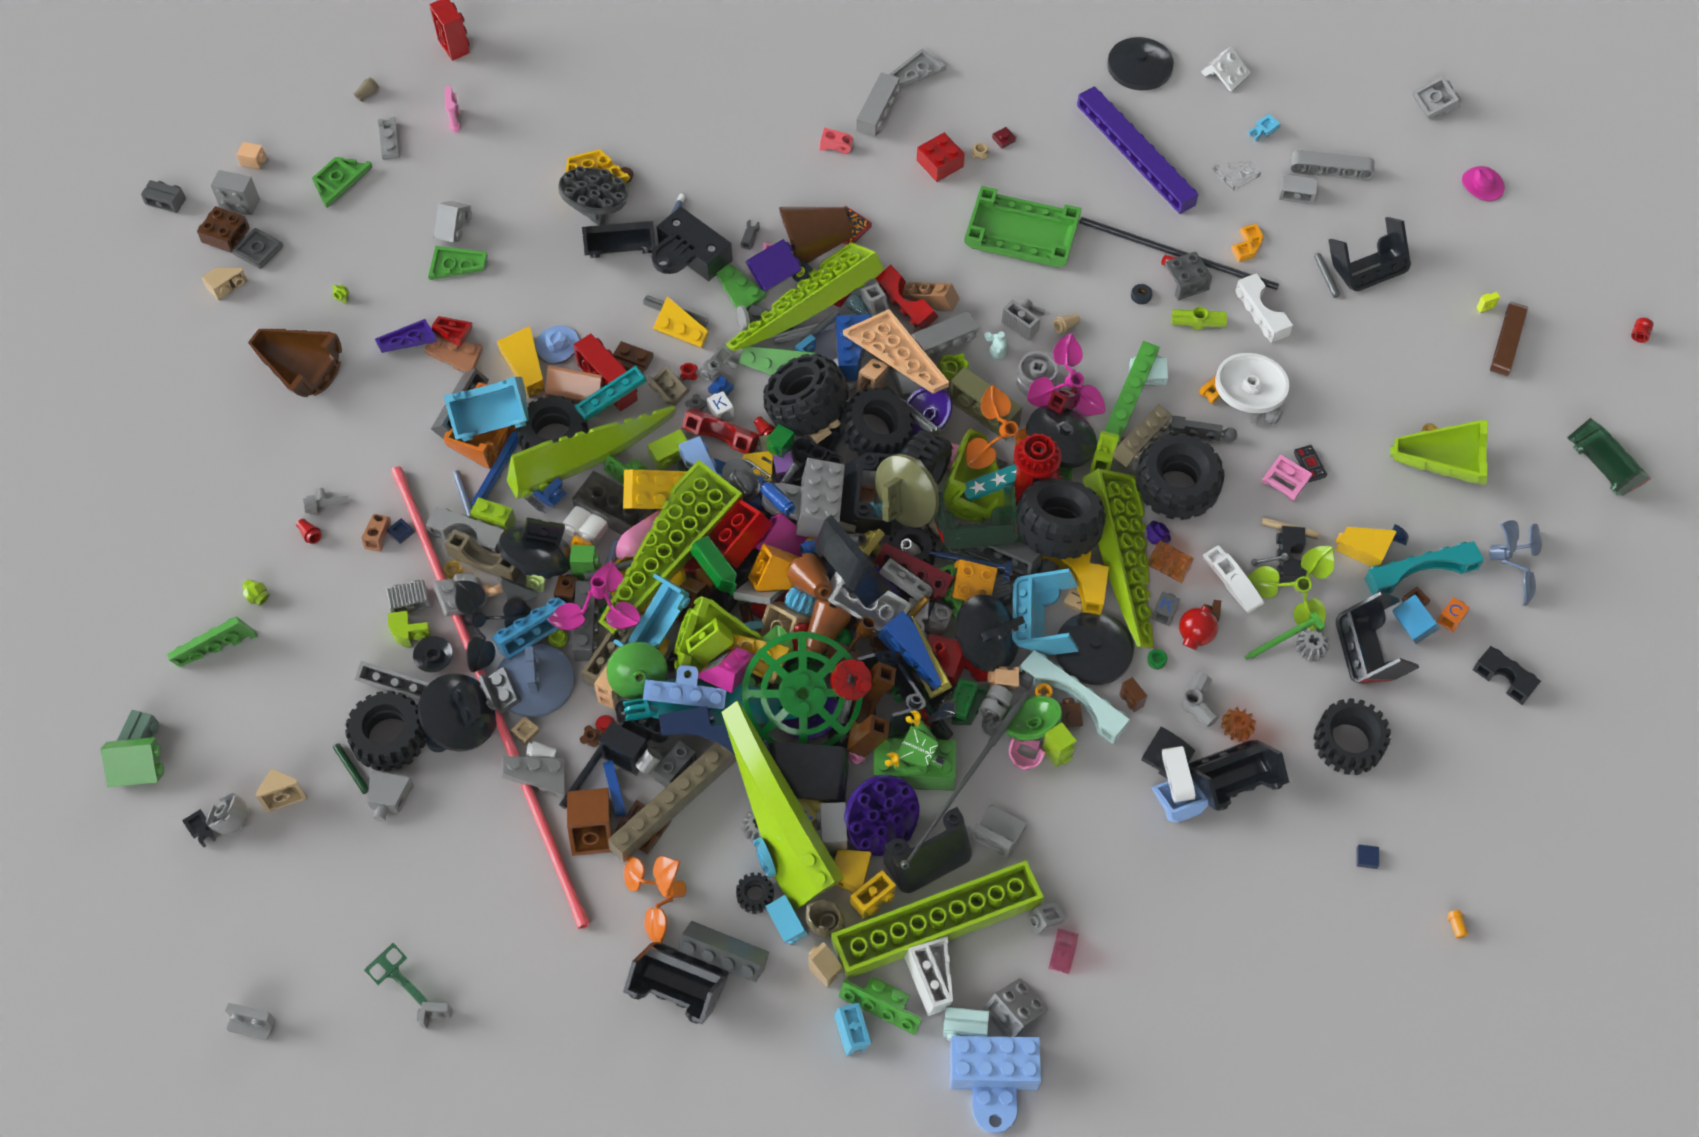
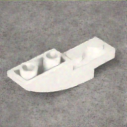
(1233, 578)

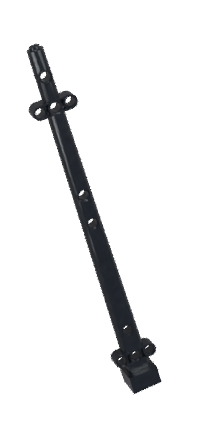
(629, 741)

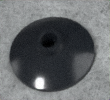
(432, 647)

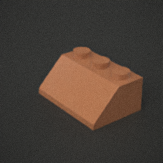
(571, 383)

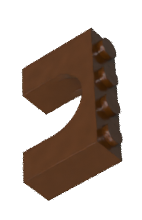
(868, 729)

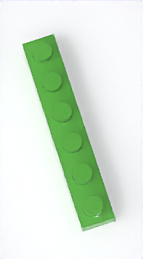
(1132, 389)

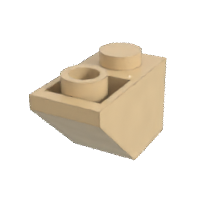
(224, 280)
(824, 964)

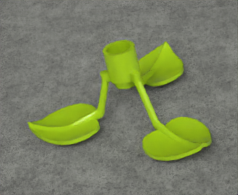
(1317, 562)

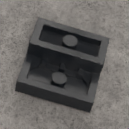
(1163, 740)

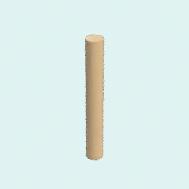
(1277, 524)

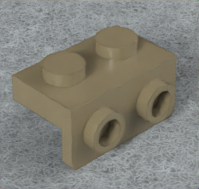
(669, 386)

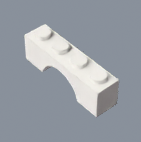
(1273, 324)

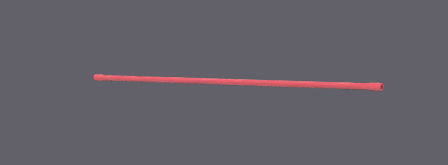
(577, 910)

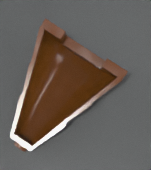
(299, 358)

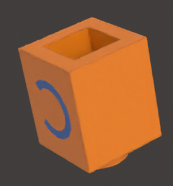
(1453, 614)

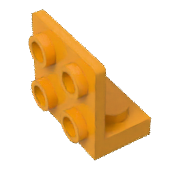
(973, 579)

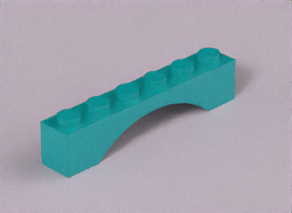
(1459, 558)

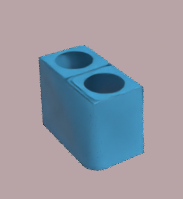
(1415, 619)

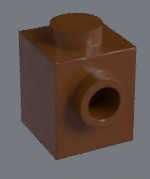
(566, 588)

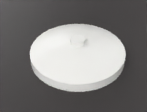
(1252, 383)

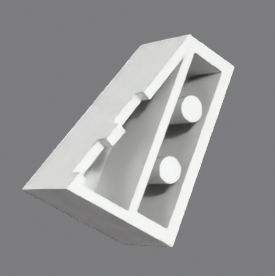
(931, 974)

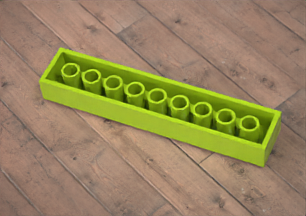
(940, 915)

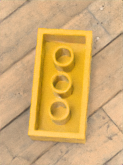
(648, 487)

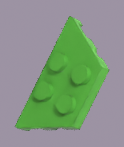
(338, 177)

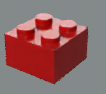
(940, 156)

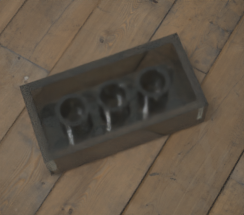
(605, 499)

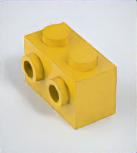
(873, 894)

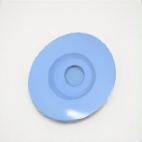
(556, 344)

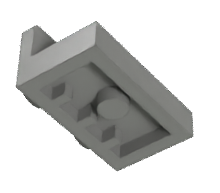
(249, 1021)

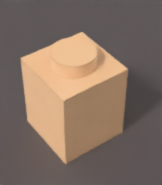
(251, 155)

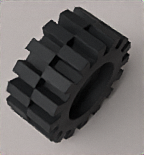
(748, 882)

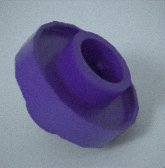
(1158, 531)

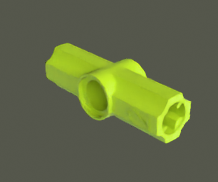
(1199, 318)

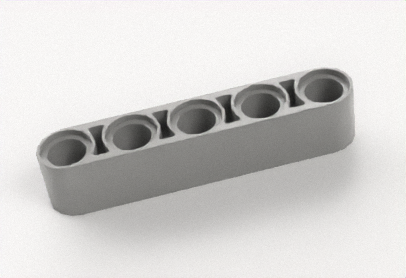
(1332, 165)

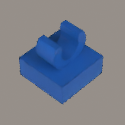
(719, 385)

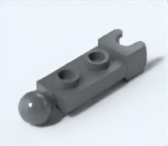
(1203, 430)

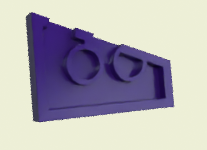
(408, 336)

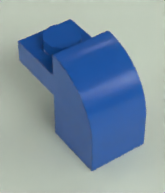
(552, 494)

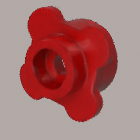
(688, 367)

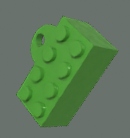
(934, 779)

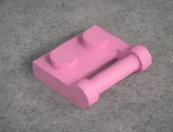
(452, 109)
(1290, 473)

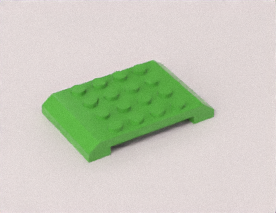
(1022, 228)

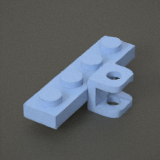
(684, 691)

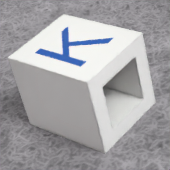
(720, 406)

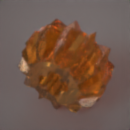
(1238, 724)

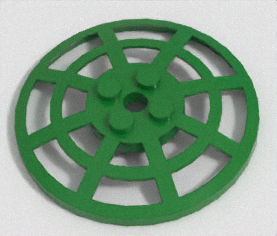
(791, 683)

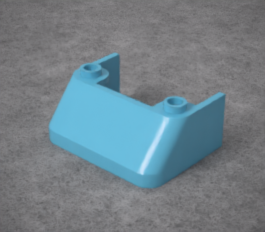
(1030, 597)
(660, 614)

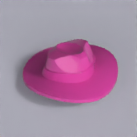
(1483, 183)

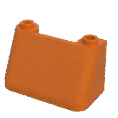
(484, 447)

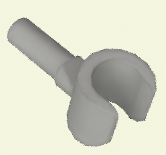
(1029, 305)

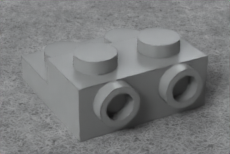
(1437, 98)
(446, 593)

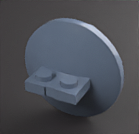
(541, 679)

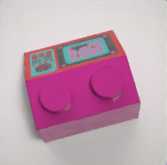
(727, 669)

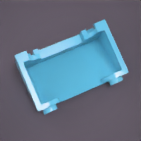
(487, 408)

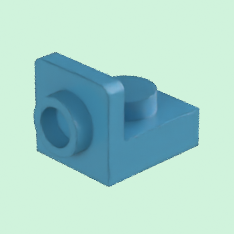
(807, 344)

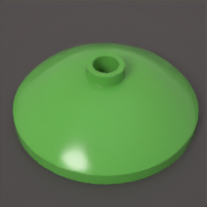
(633, 660)
(1035, 718)

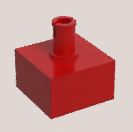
(949, 656)

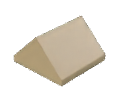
(279, 791)

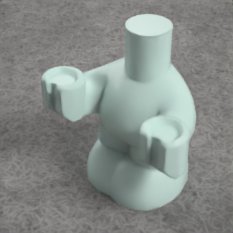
(999, 346)

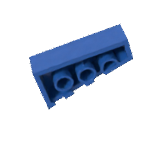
(848, 352)

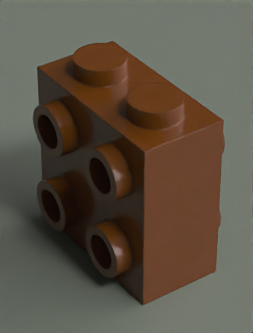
(223, 229)

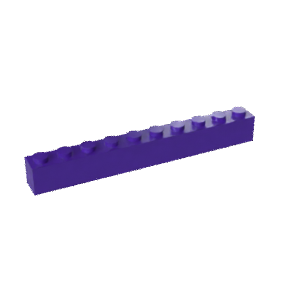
(1137, 150)

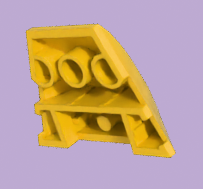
(598, 160)

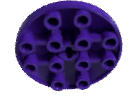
(881, 812)

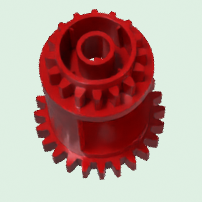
(1035, 460)

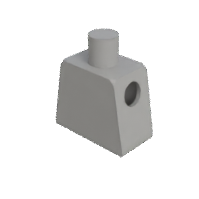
(387, 793)

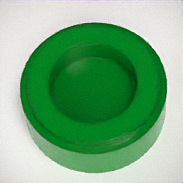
(1157, 659)

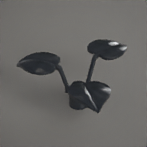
(467, 600)
(945, 710)

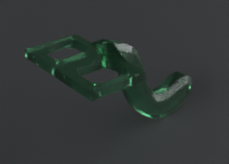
(392, 971)

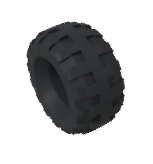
(806, 394)
(1186, 456)
(1060, 518)

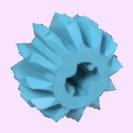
(800, 601)

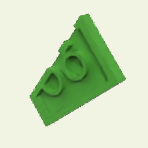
(456, 261)
(739, 287)

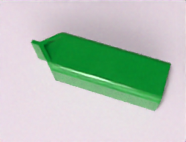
(714, 564)

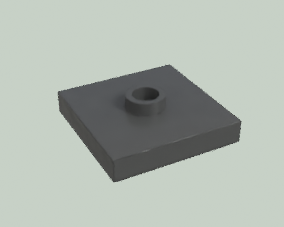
(257, 248)

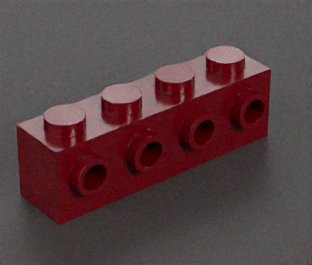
(936, 578)

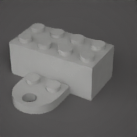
(815, 498)

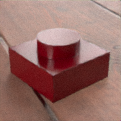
(1003, 137)

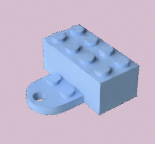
(994, 1073)

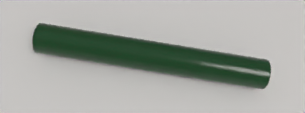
(351, 768)

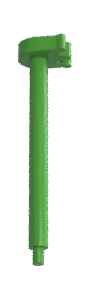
(1314, 620)

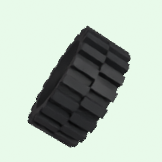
(1361, 717)

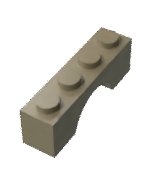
(468, 551)

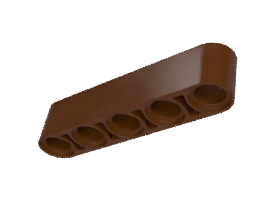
(1508, 339)

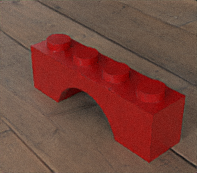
(919, 311)
(709, 425)

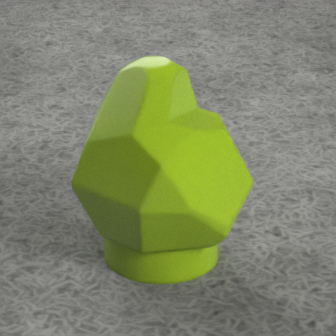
(255, 592)

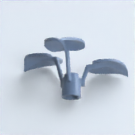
(1504, 552)

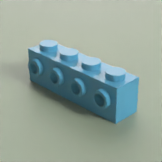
(526, 630)

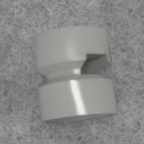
(996, 702)

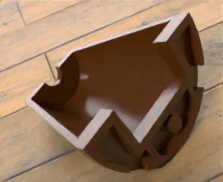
(816, 229)

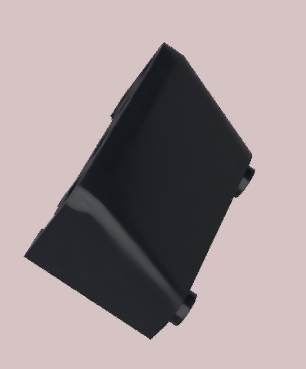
(813, 770)
(933, 859)

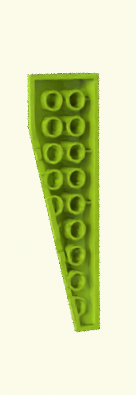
(834, 279)
(543, 463)
(686, 516)
(797, 851)

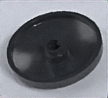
(1140, 63)
(1069, 430)
(1102, 645)

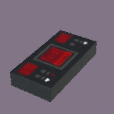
(1309, 460)

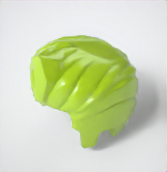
(952, 364)

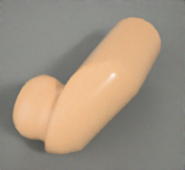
(492, 591)

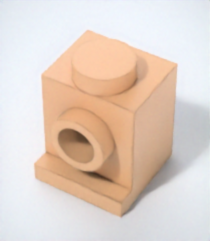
(1004, 677)

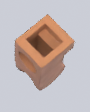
(376, 532)

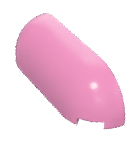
(633, 538)

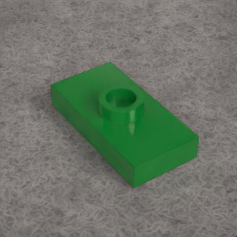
(964, 696)

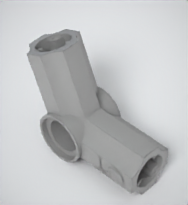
(1201, 708)

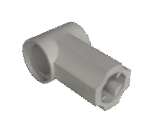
(650, 759)

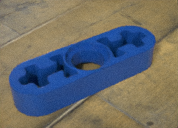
(614, 788)

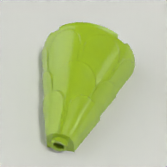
(1447, 451)
(954, 487)
(695, 619)

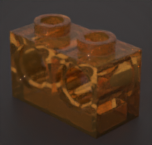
(1170, 561)

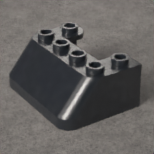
(1238, 770)
(676, 978)

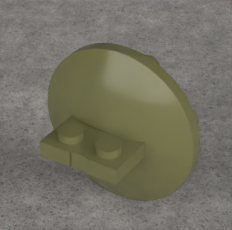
(906, 491)

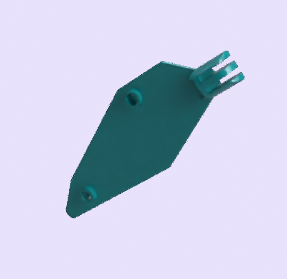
(642, 709)

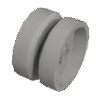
(1033, 366)

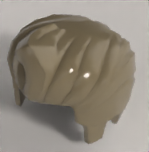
(824, 918)

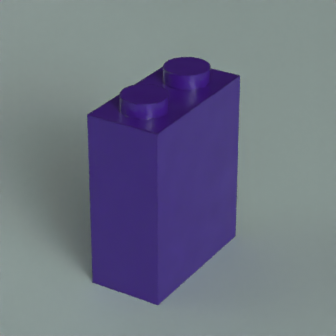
(774, 265)

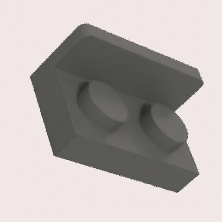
(499, 690)

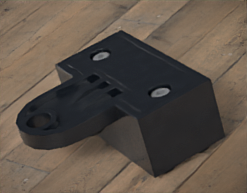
(690, 243)

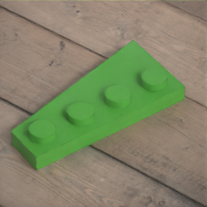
(768, 359)
(229, 632)

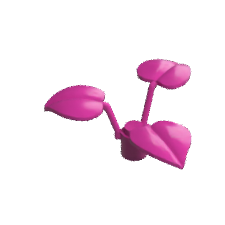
(1070, 353)
(606, 579)

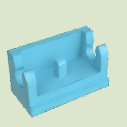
(786, 920)
(852, 1028)

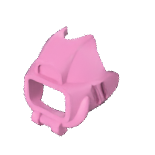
(1024, 762)

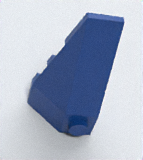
(903, 637)

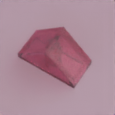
(1063, 951)

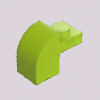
(1104, 451)
(404, 632)

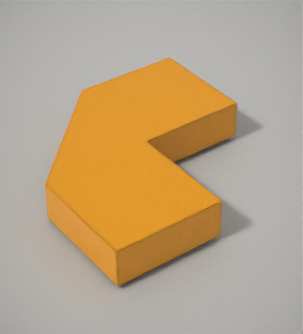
(1253, 239)

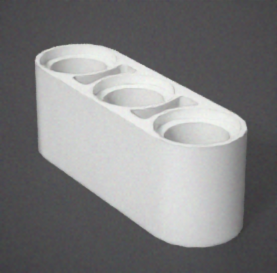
(1178, 774)

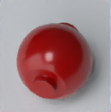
(1198, 627)

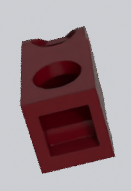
(1063, 399)

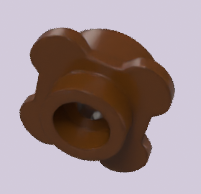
(593, 742)

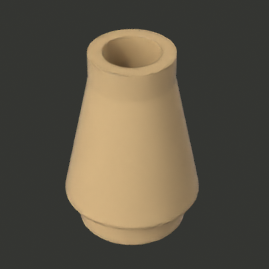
(1065, 323)

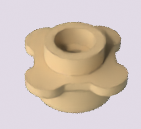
(980, 151)

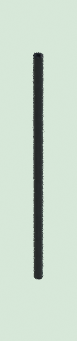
(1170, 250)

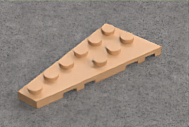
(893, 344)

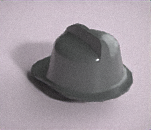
(742, 478)

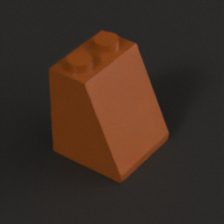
(589, 821)

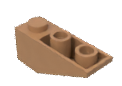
(938, 295)

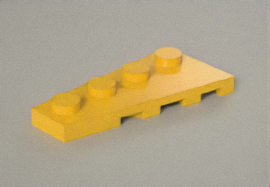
(753, 645)

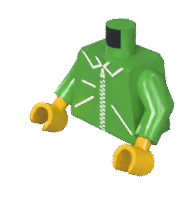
(917, 750)

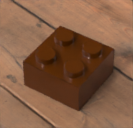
(1133, 694)

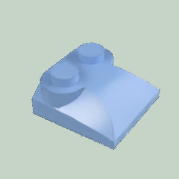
(1180, 810)

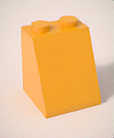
(771, 569)

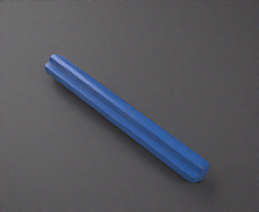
(497, 467)

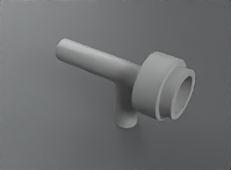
(1271, 417)
(311, 504)

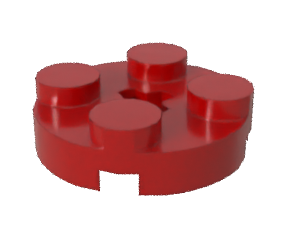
(861, 684)

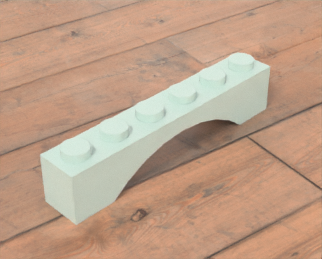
(1107, 720)

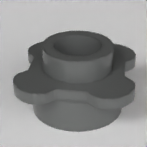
(696, 399)

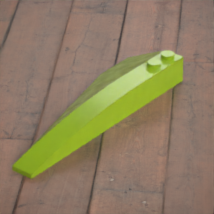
(1123, 548)

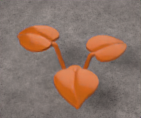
(993, 405)
(664, 873)

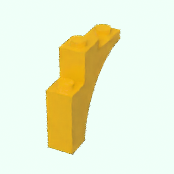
(1090, 579)

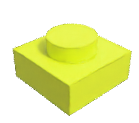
(1488, 301)

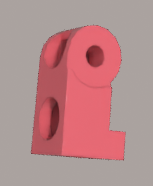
(835, 141)

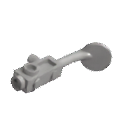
(723, 354)

